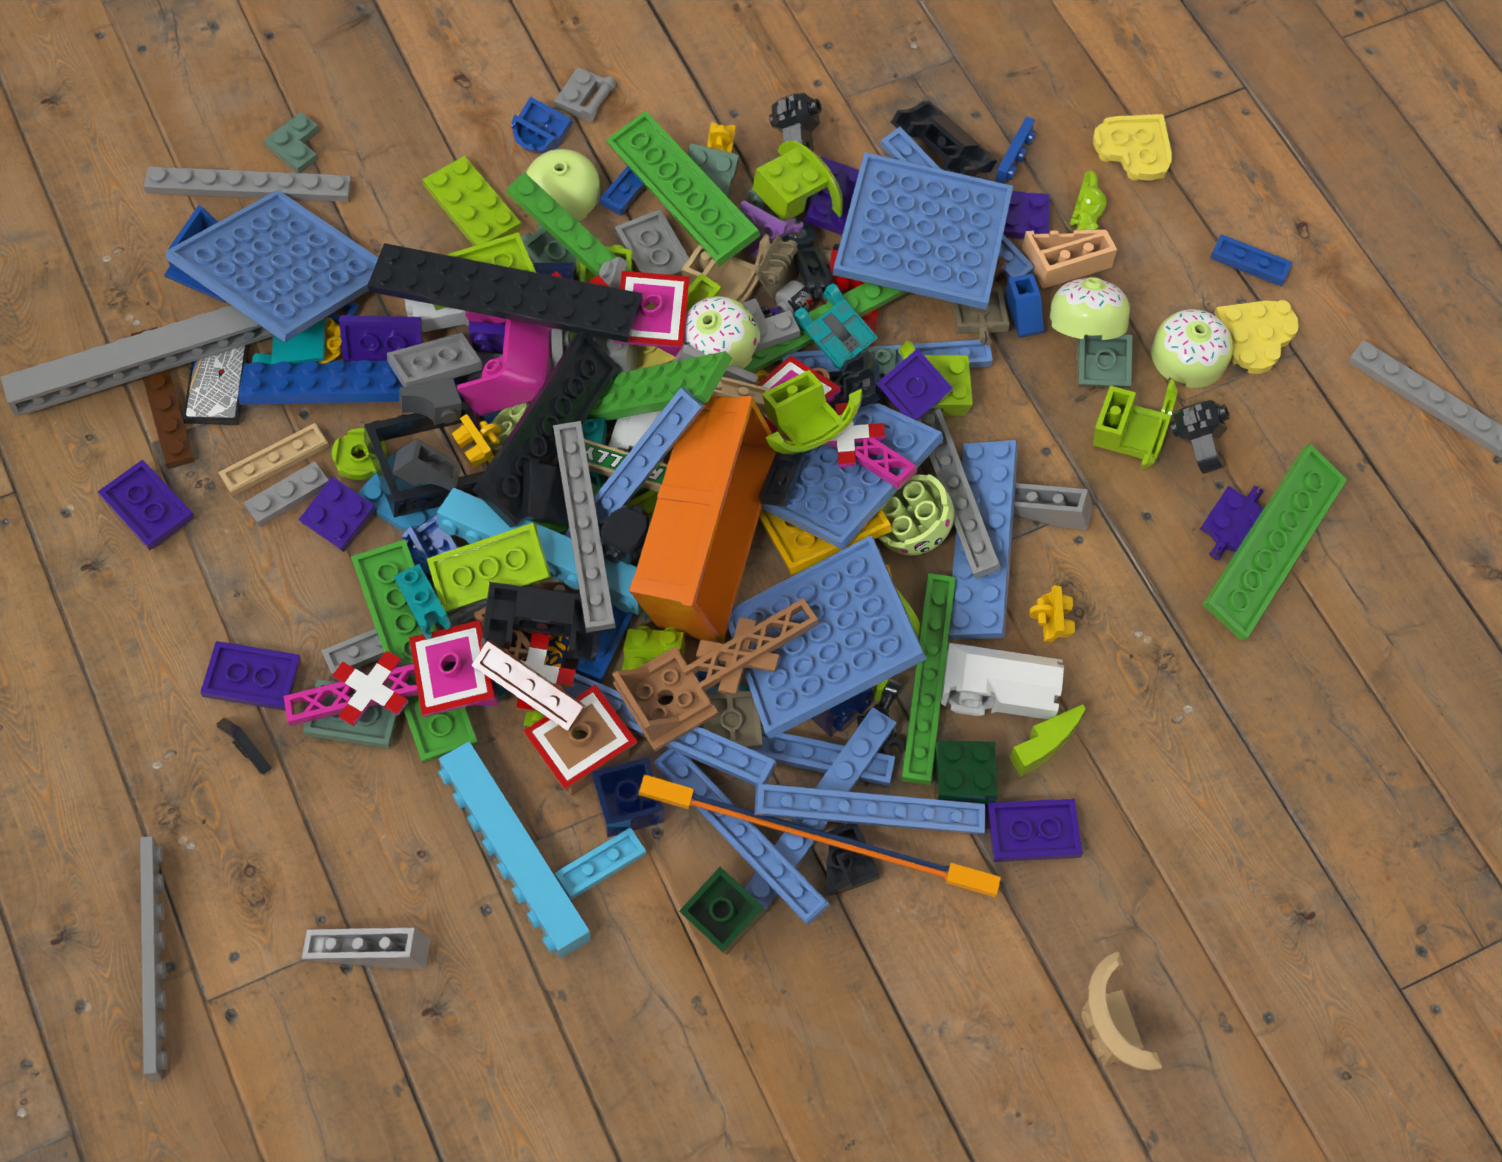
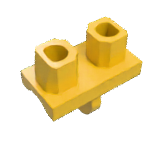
(721, 137)
(468, 432)
(1050, 614)

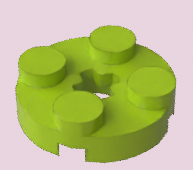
(349, 465)

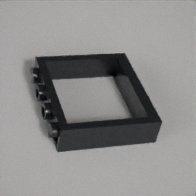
(420, 497)

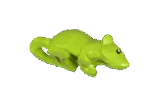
(1089, 205)

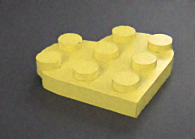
(1137, 143)
(1258, 332)

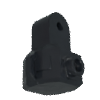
(796, 117)
(1203, 426)
(624, 534)

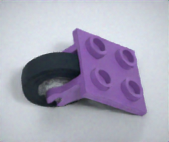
(791, 229)

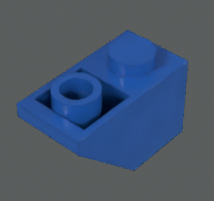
(1024, 305)

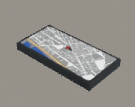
(215, 388)

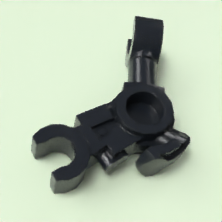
(883, 706)

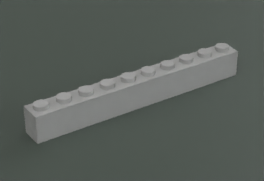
(129, 359)

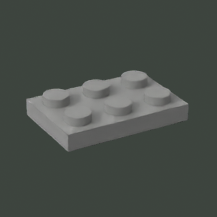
(652, 244)
(434, 360)

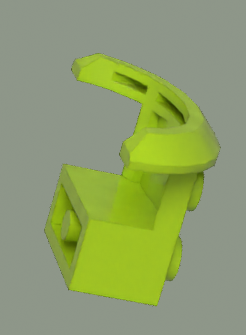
(793, 178)
(957, 373)
(803, 414)
(1133, 428)

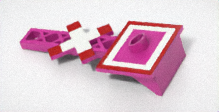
(666, 323)
(845, 441)
(436, 688)

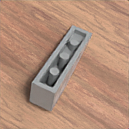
(1054, 505)
(368, 947)

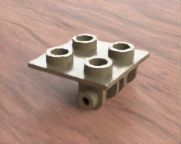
(778, 266)

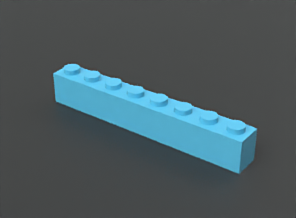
(475, 520)
(515, 851)

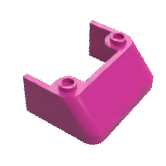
(516, 374)

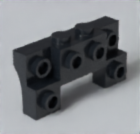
(946, 138)
(537, 612)

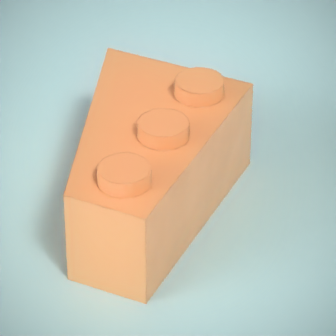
(1069, 255)

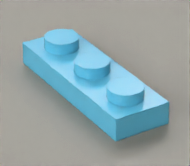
(600, 863)

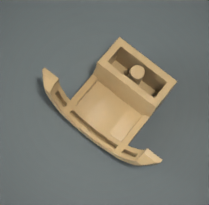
(734, 276)
(1112, 1022)

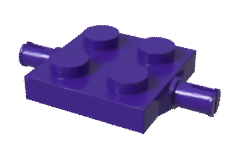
(1232, 519)

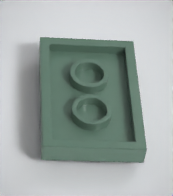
(373, 728)

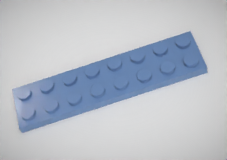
(981, 603)

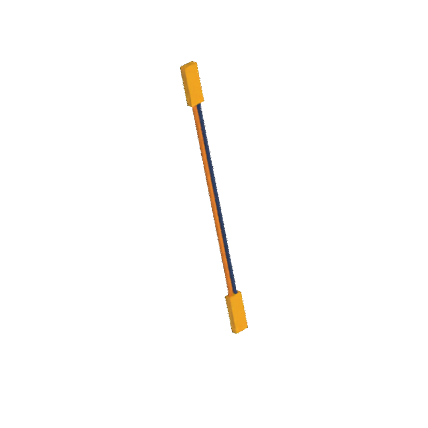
(956, 874)

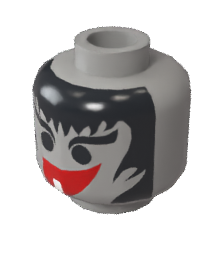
(793, 297)

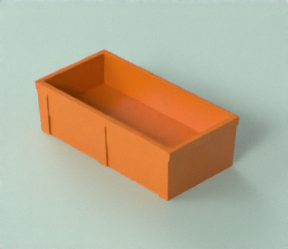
(705, 520)

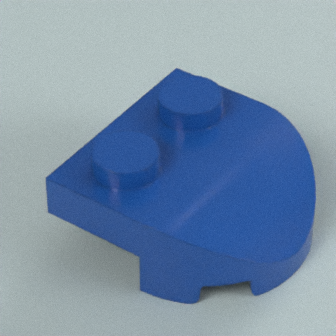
(539, 127)
(427, 542)

